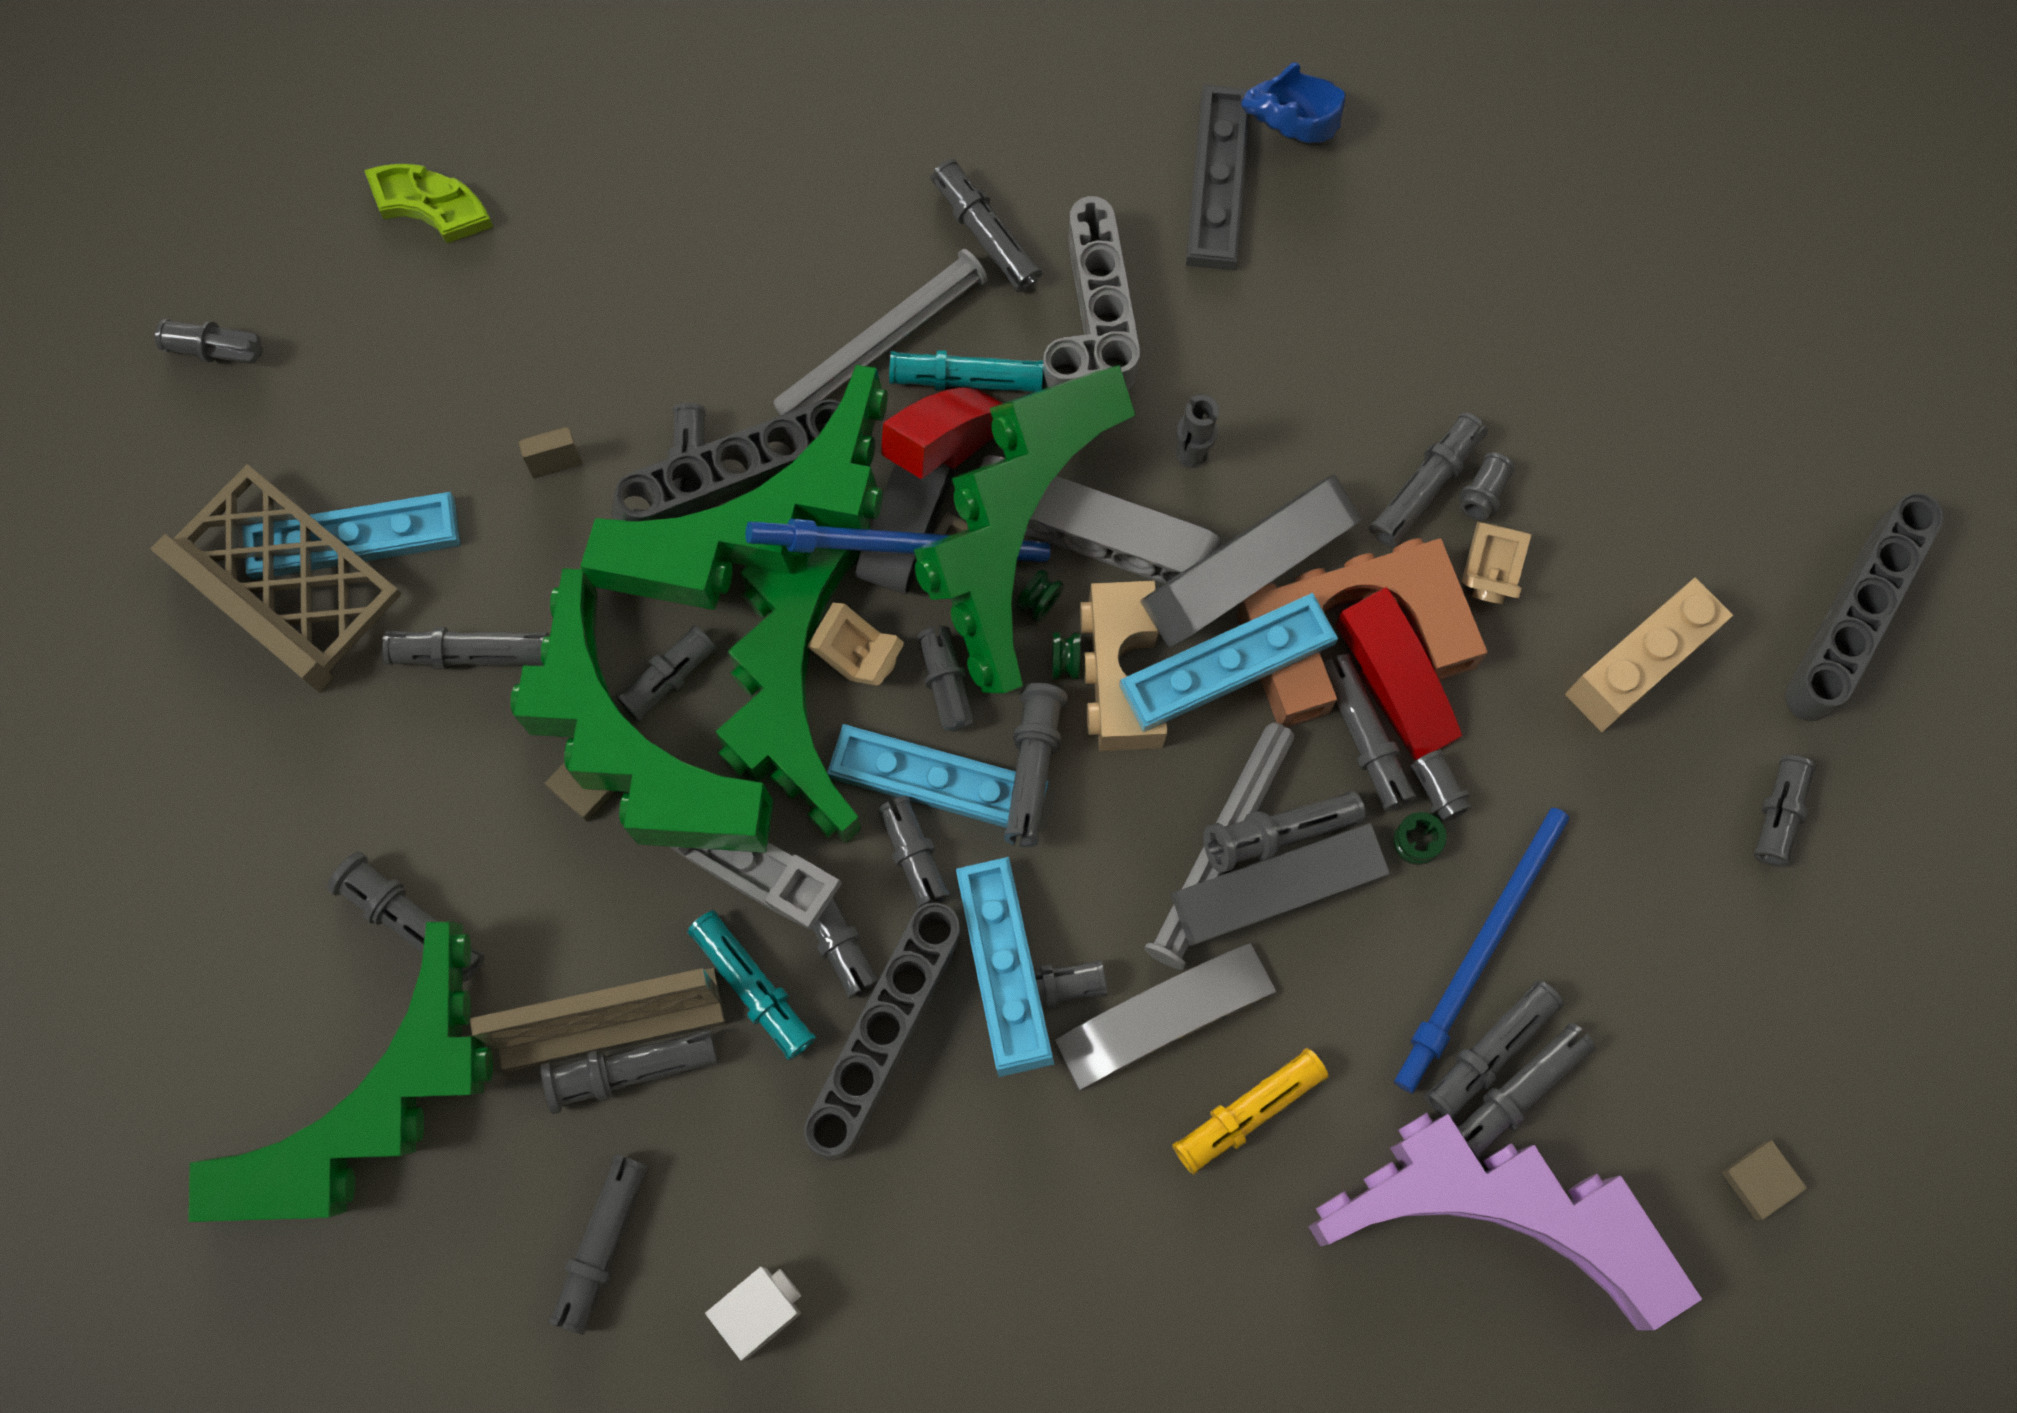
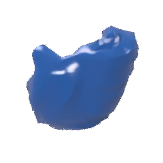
(1297, 105)

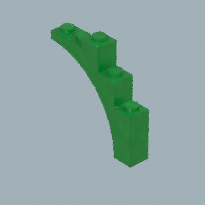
(997, 503)
(692, 555)
(774, 662)
(666, 798)
(380, 1118)

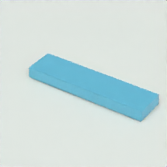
(367, 530)
(1228, 662)
(923, 775)
(1004, 967)

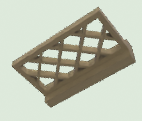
(259, 617)
(603, 1019)

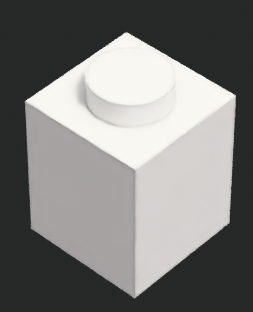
(755, 1311)

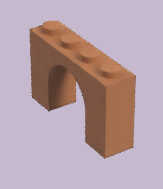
(1424, 589)

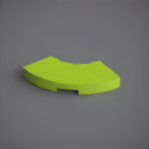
(428, 196)

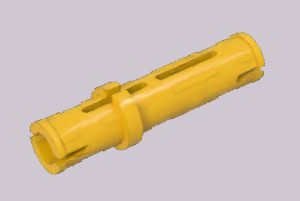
(1249, 1111)

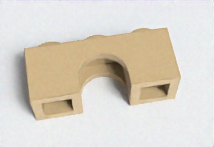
(1116, 626)
(1648, 654)

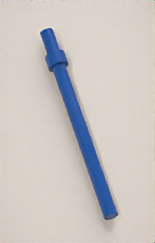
(805, 536)
(1432, 1036)

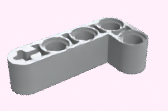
(1096, 297)

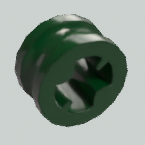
(1040, 595)
(1066, 655)
(1432, 825)

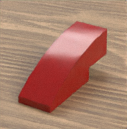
(939, 430)
(1399, 673)

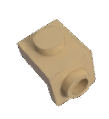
(1495, 562)
(855, 646)

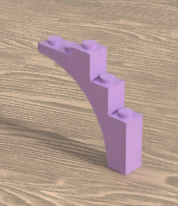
(1597, 1230)

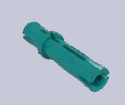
(966, 372)
(765, 1002)

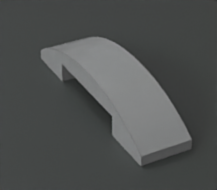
(772, 879)
(1164, 1015)

